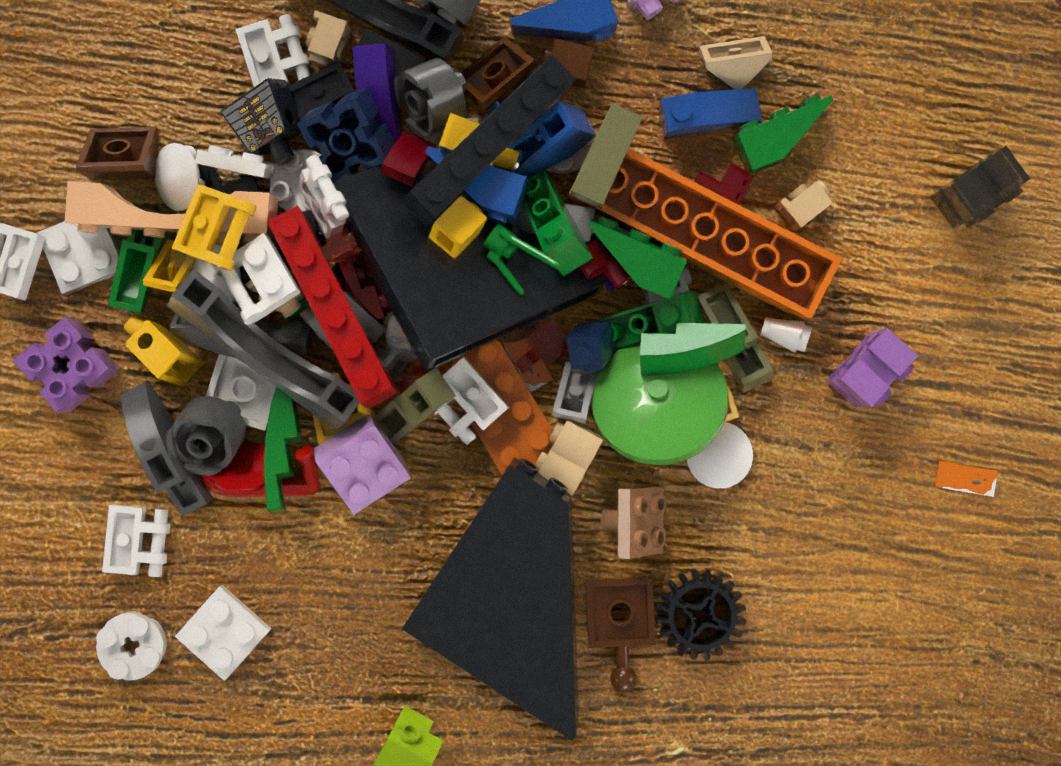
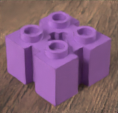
(46, 364)
(872, 368)

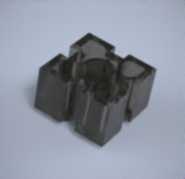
(981, 189)

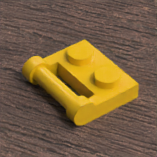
(204, 222)

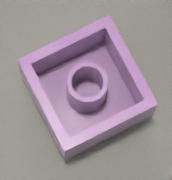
(361, 463)

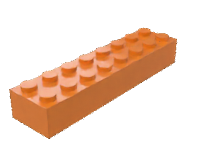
(719, 236)

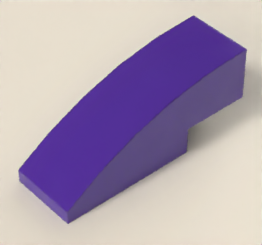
(376, 71)

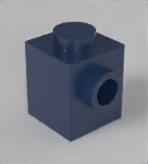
(590, 346)

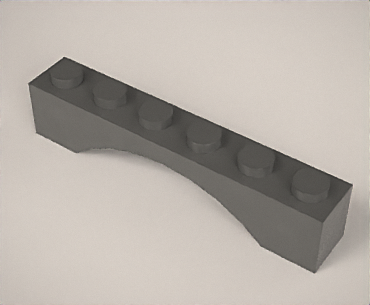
(220, 319)

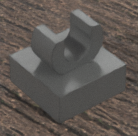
(389, 358)

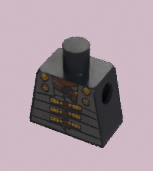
(265, 120)

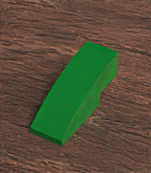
(133, 263)
(690, 348)

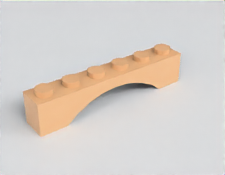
(101, 206)

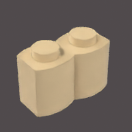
(570, 454)

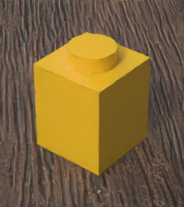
(458, 226)

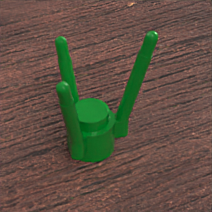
(504, 243)

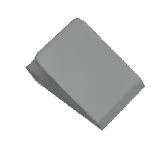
(574, 394)

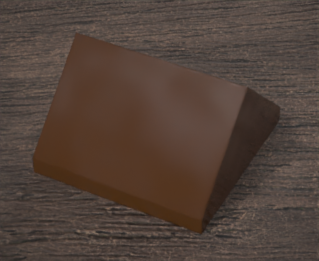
(497, 74)
(119, 154)

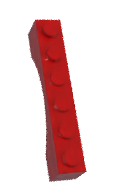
(332, 309)

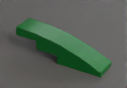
(282, 430)

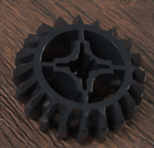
(693, 629)

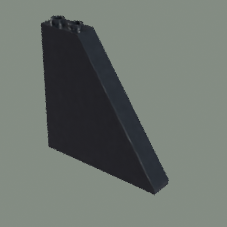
(445, 301)
(509, 598)

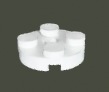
(122, 663)

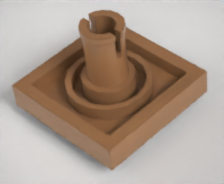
(638, 521)

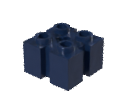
(347, 133)

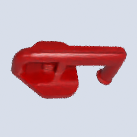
(246, 474)

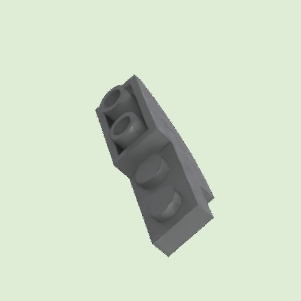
(291, 335)
(148, 426)

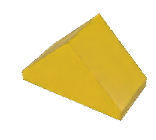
(168, 269)

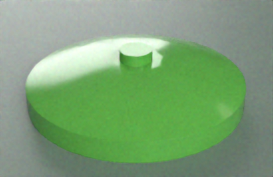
(658, 415)

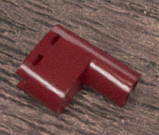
(732, 184)
(604, 263)

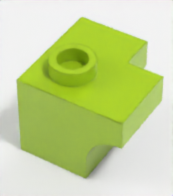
(410, 742)

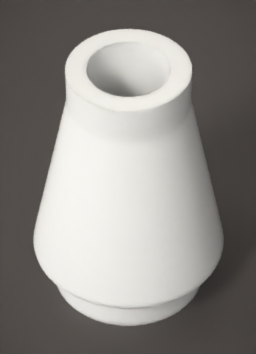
(787, 333)

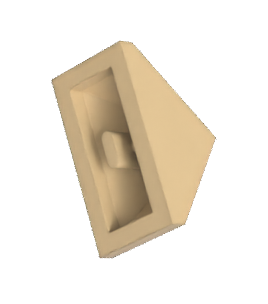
(736, 60)

